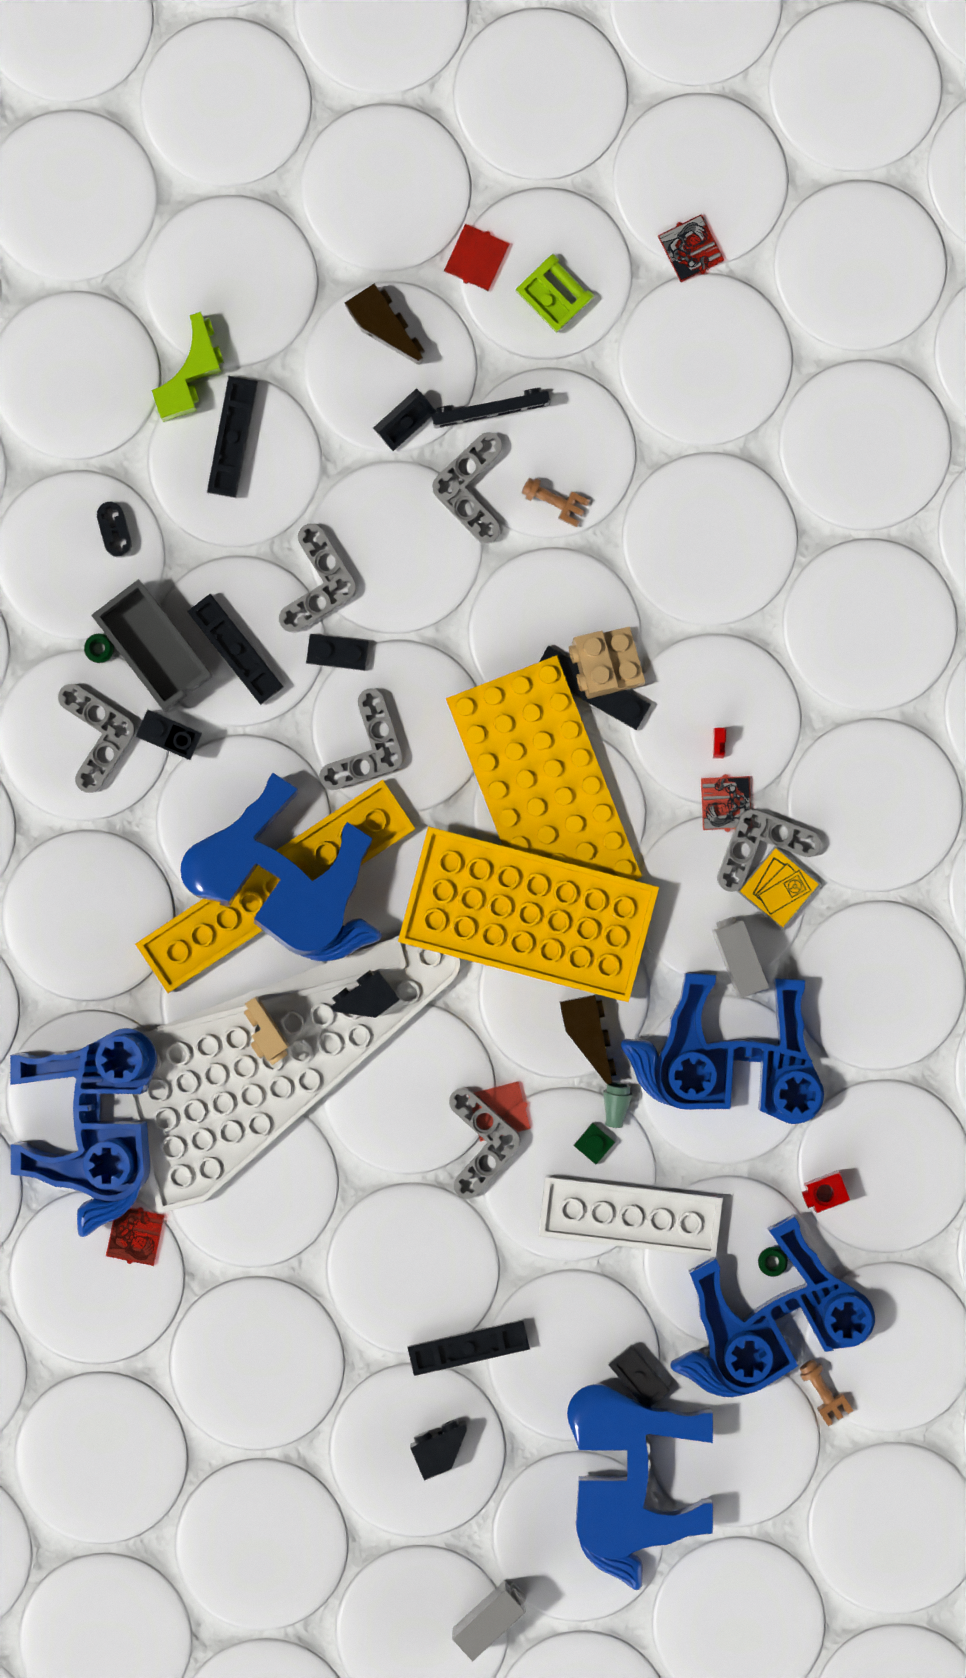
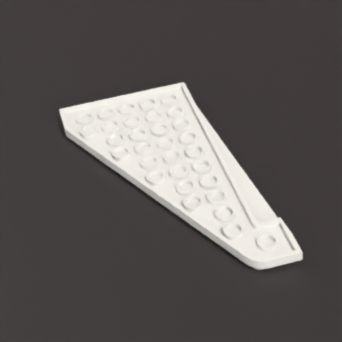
(222, 1104)

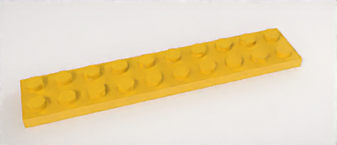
(213, 930)

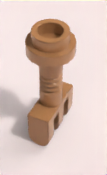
(532, 489)
(811, 1371)

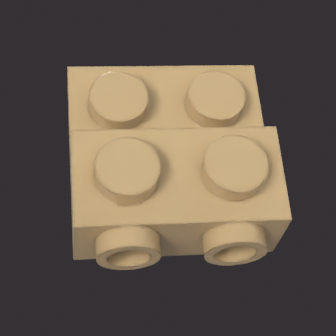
(606, 662)
(268, 1040)

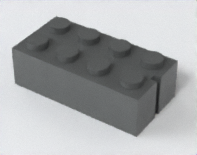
(151, 645)

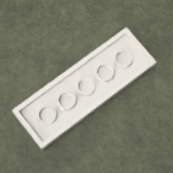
(630, 1216)

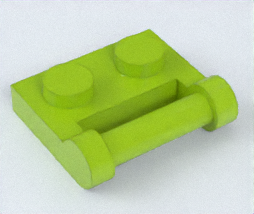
(547, 299)

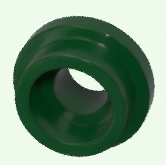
(89, 648)
(779, 1268)

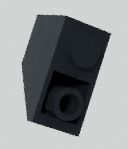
(169, 734)
(368, 999)
(438, 1451)

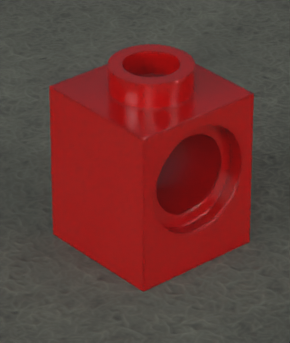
(838, 1196)

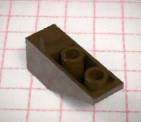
(376, 319)
(583, 1025)

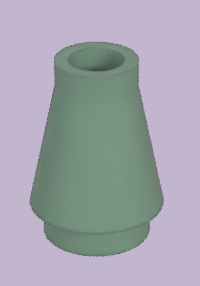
(616, 1102)

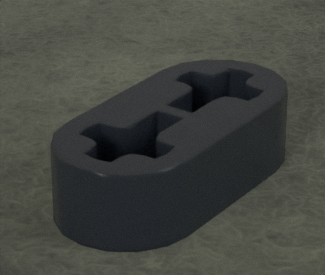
(107, 531)

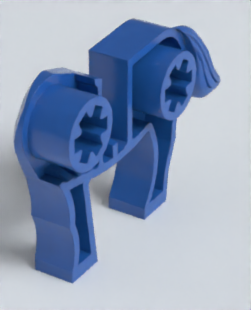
(299, 911)
(700, 1073)
(111, 1154)
(751, 1350)
(612, 1508)

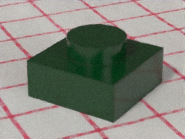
(594, 1143)

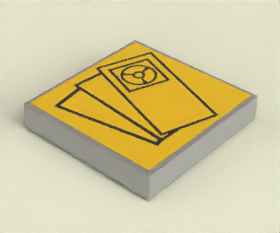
(778, 887)

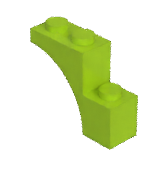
(175, 396)

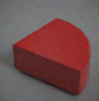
(719, 740)

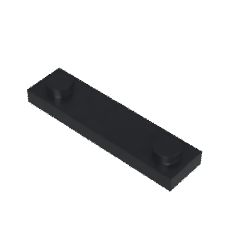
(449, 416)
(232, 437)
(235, 649)
(619, 705)
(468, 1347)

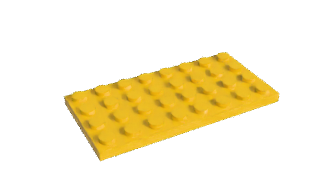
(541, 770)
(528, 914)

